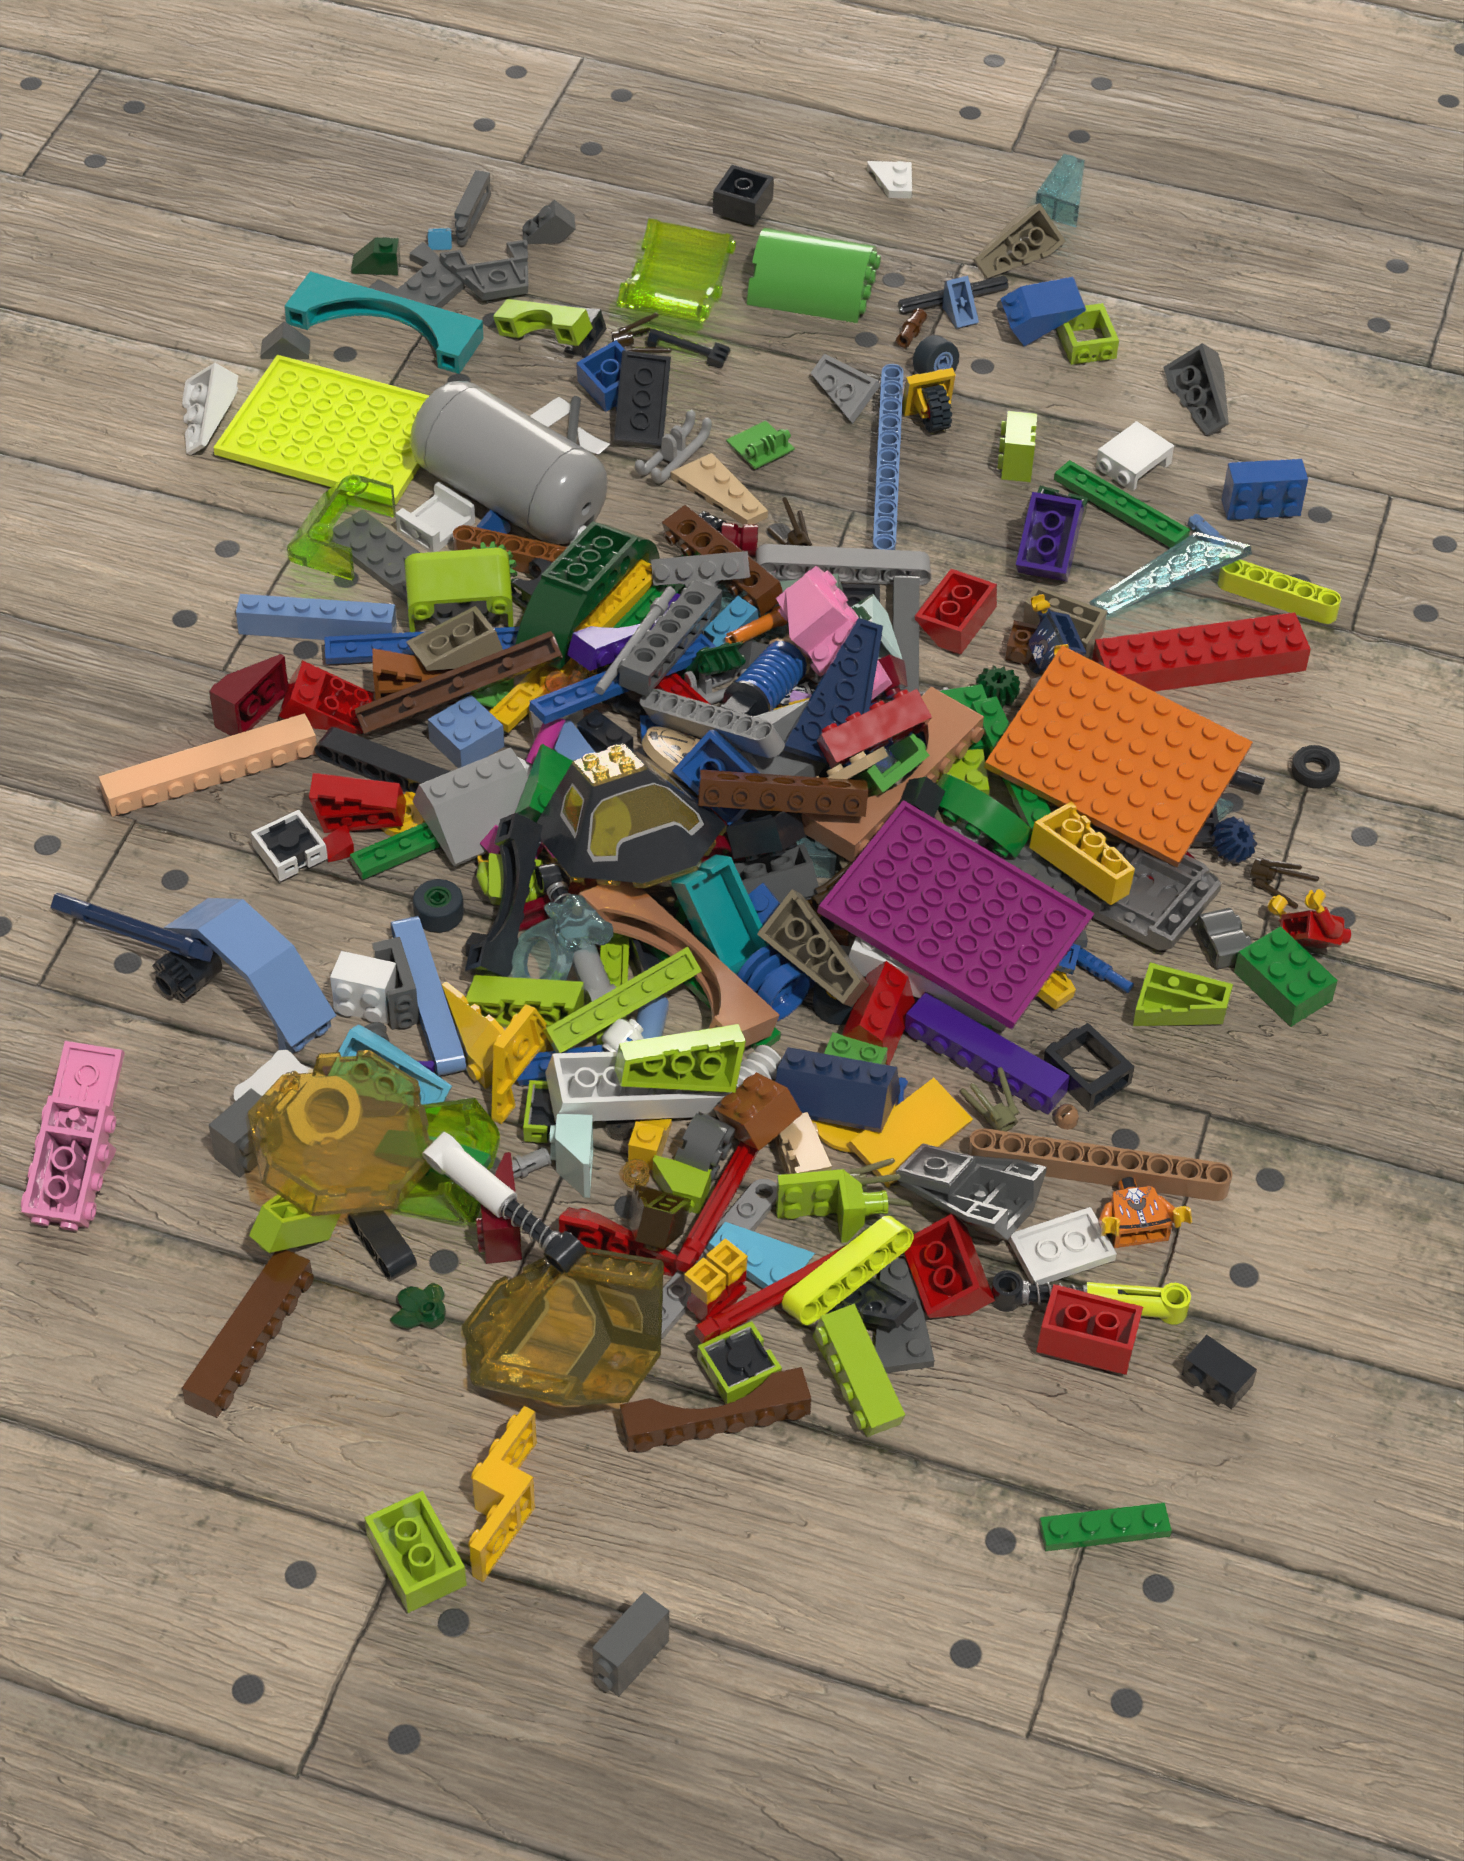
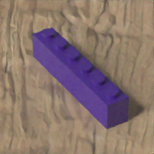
(985, 1052)

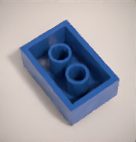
(1264, 489)

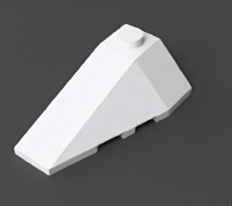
(206, 400)

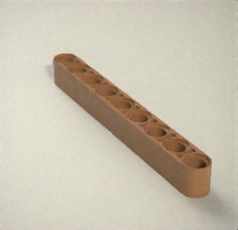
(1113, 1163)

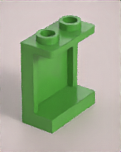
(908, 753)

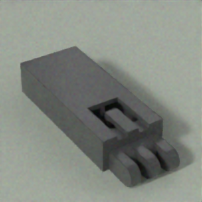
(472, 205)

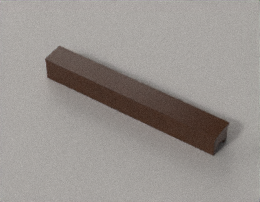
(458, 683)

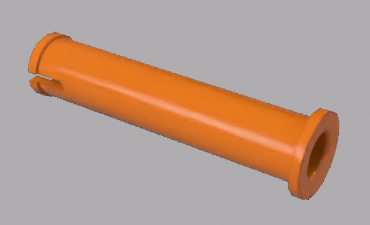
(756, 627)

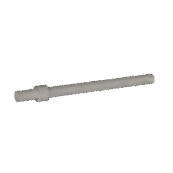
(657, 609)

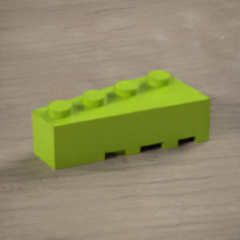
(508, 995)
(683, 1061)

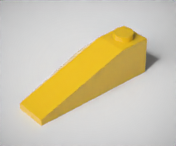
(475, 1035)

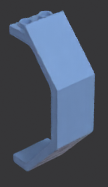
(266, 963)

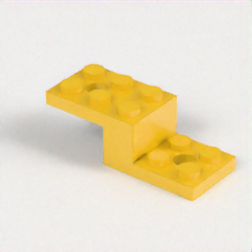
(503, 1493)

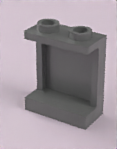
(403, 1000)

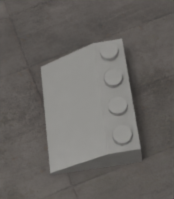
(470, 801)

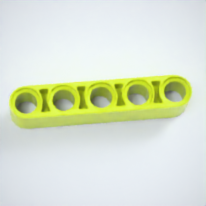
(1280, 591)
(847, 1270)

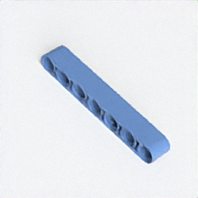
(432, 1004)

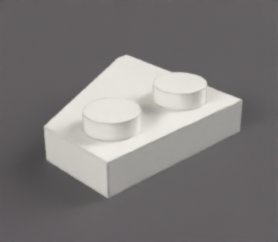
(893, 177)

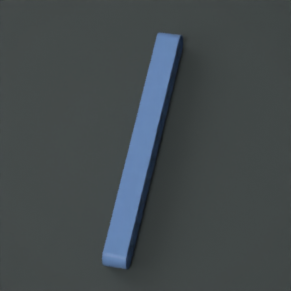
(888, 458)

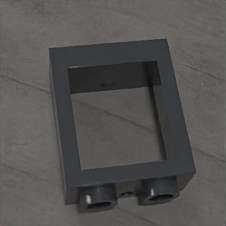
(1103, 1087)

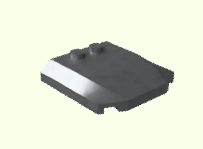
(1157, 909)

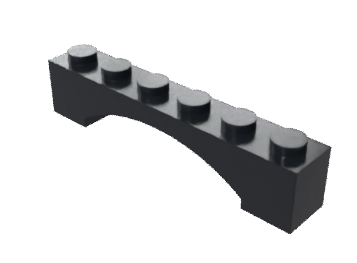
(518, 844)

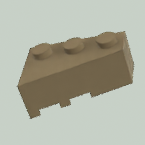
(1086, 618)

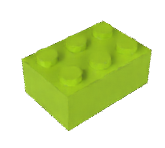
(415, 1551)

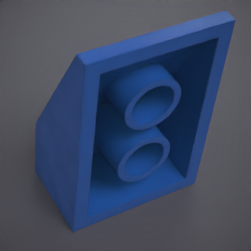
(1042, 307)

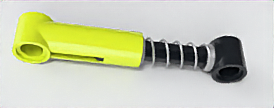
(1154, 1300)

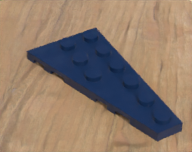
(841, 692)

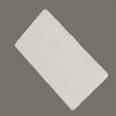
(552, 412)

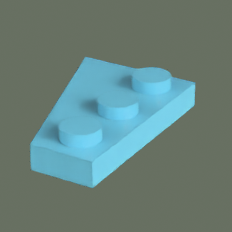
(767, 1257)

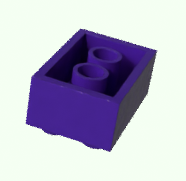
(1050, 536)

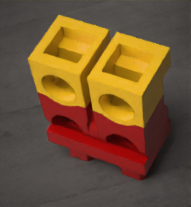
(717, 1280)

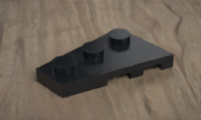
(880, 1304)

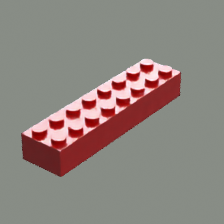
(1207, 652)

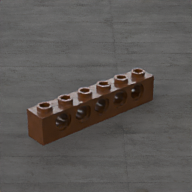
(698, 537)
(782, 793)

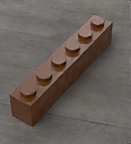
(247, 1333)

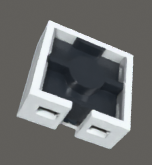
(289, 845)

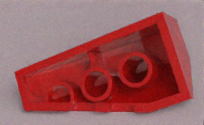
(604, 1234)

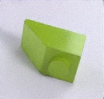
(683, 1181)

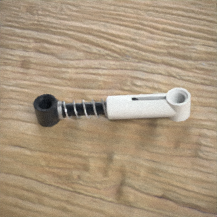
(449, 1158)

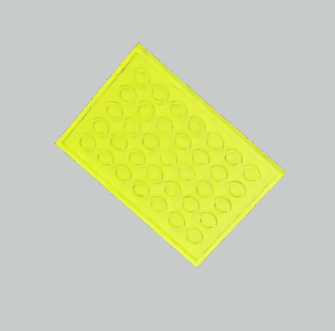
(325, 426)

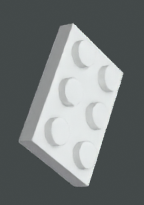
(1062, 1247)

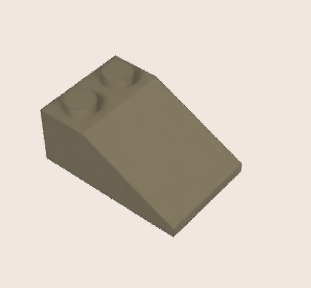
(456, 642)

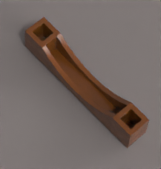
(655, 1424)

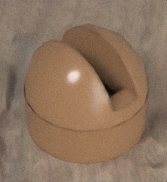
(1070, 1119)

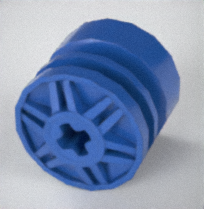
(775, 980)

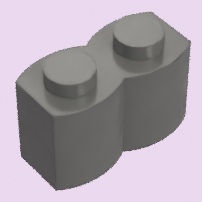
(1222, 936)

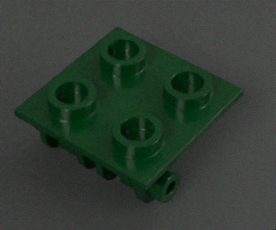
(716, 660)

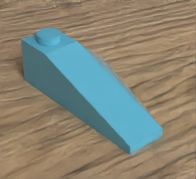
(432, 1087)

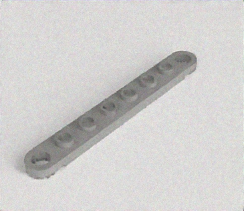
(745, 1213)

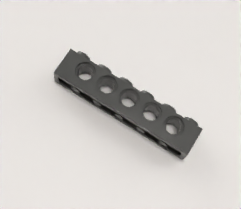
(670, 638)

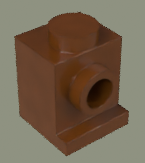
(1018, 643)

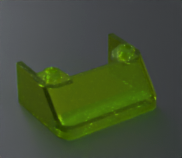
(312, 541)

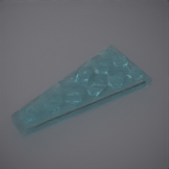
(1176, 566)

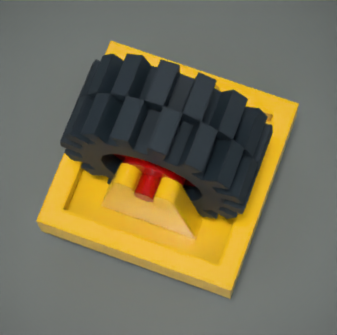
(930, 397)

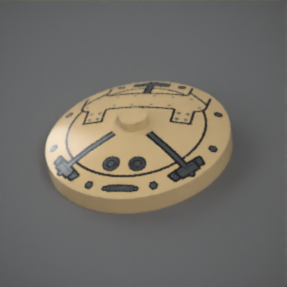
(667, 747)

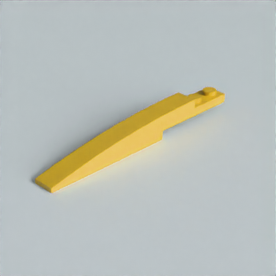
(605, 614)

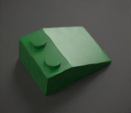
(542, 782)

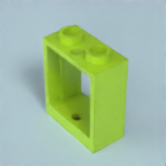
(1082, 351)

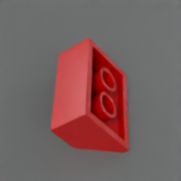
(957, 610)
(881, 1009)
(948, 1270)
(1089, 1329)

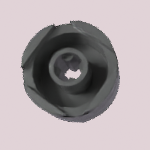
(705, 1143)

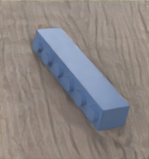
(312, 617)

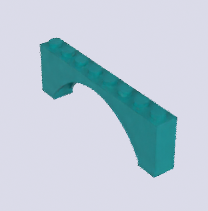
(328, 298)

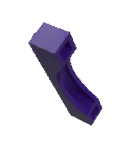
(599, 645)

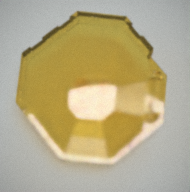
(342, 1135)

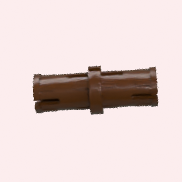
(911, 328)

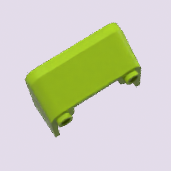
(458, 578)

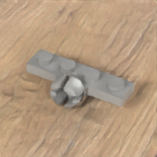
(703, 568)

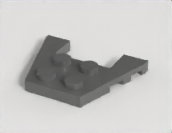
(492, 278)
(430, 285)

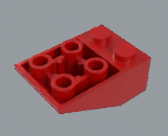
(324, 699)

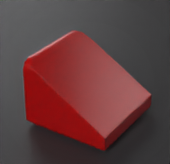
(339, 844)

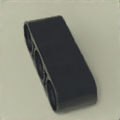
(383, 1242)

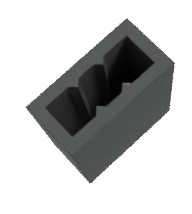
(630, 1644)

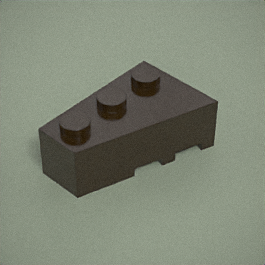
(657, 1217)

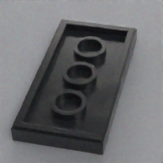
(642, 399)

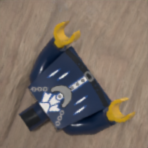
(1051, 633)

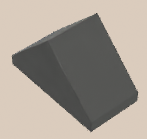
(285, 342)

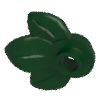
(420, 1307)

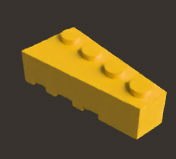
(1082, 853)

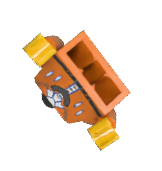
(1140, 1215)

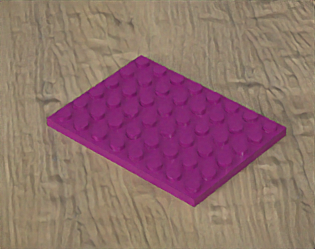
(956, 914)

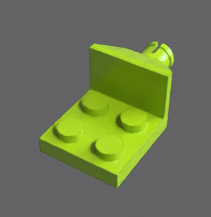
(826, 1194)

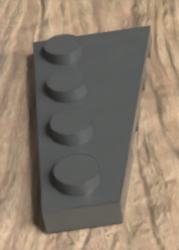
(909, 1344)

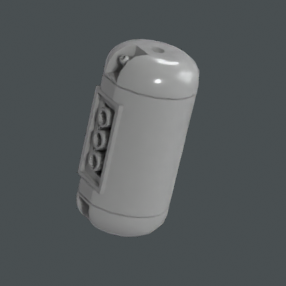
(508, 462)

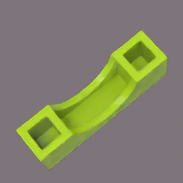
(521, 317)

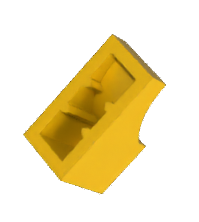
(649, 1139)

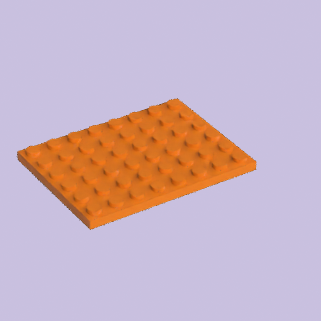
(1119, 755)

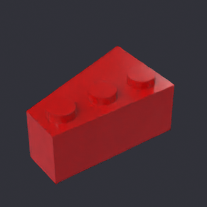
(356, 802)

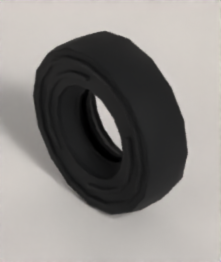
(1318, 754)

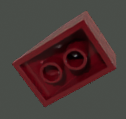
(248, 695)
(497, 1235)

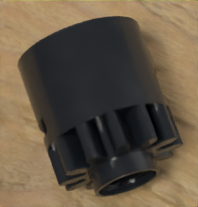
(184, 976)

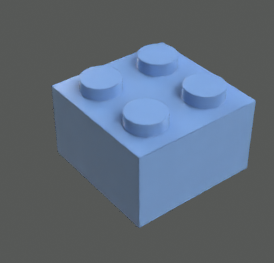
(466, 732)

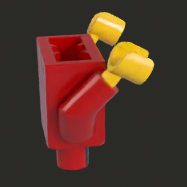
(1311, 927)

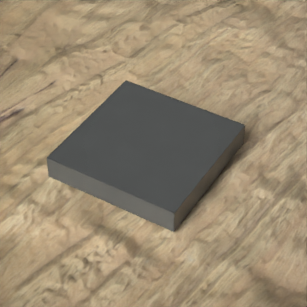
(936, 1168)

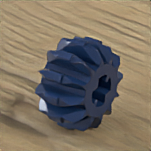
(1233, 840)

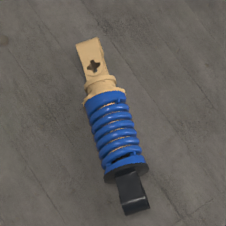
(767, 679)

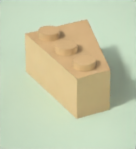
(801, 1147)

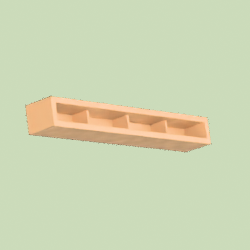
(208, 765)

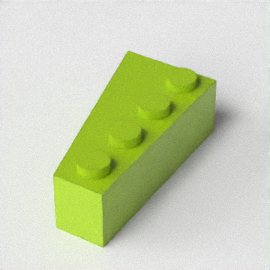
(858, 1370)

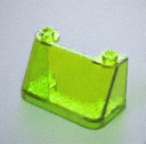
(442, 1197)

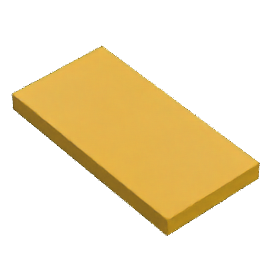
(923, 1117)

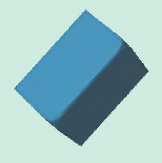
(440, 238)

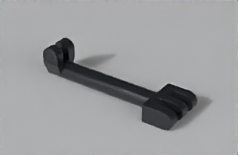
(716, 355)

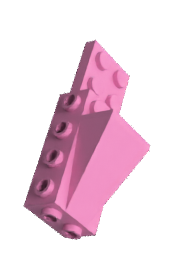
(821, 621)
(74, 1138)

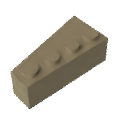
(809, 945)

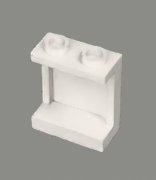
(1133, 455)
(434, 521)

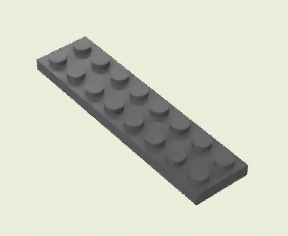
(383, 557)

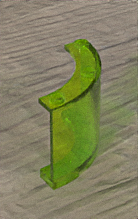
(678, 272)

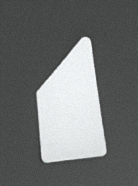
(590, 442)

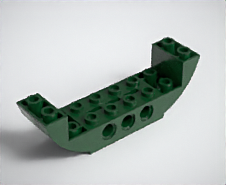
(580, 582)

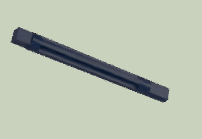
(131, 927)

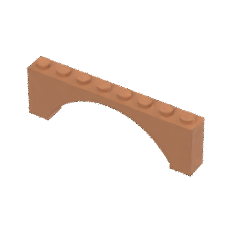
(947, 739)
(642, 918)

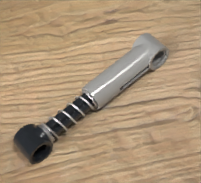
(586, 961)

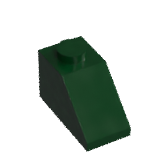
(378, 257)

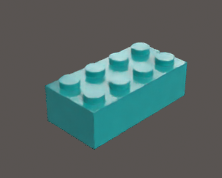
(720, 911)

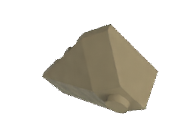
(1022, 241)

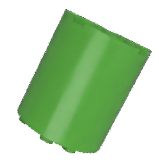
(812, 275)

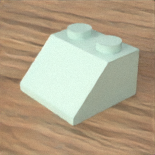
(573, 1150)

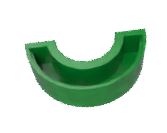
(983, 816)

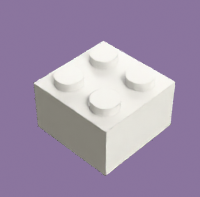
(362, 985)

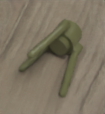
(999, 1116)
(858, 1174)

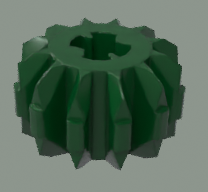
(1000, 683)

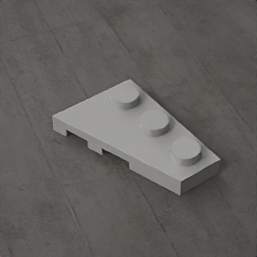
(845, 385)

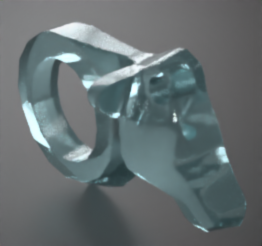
(569, 929)

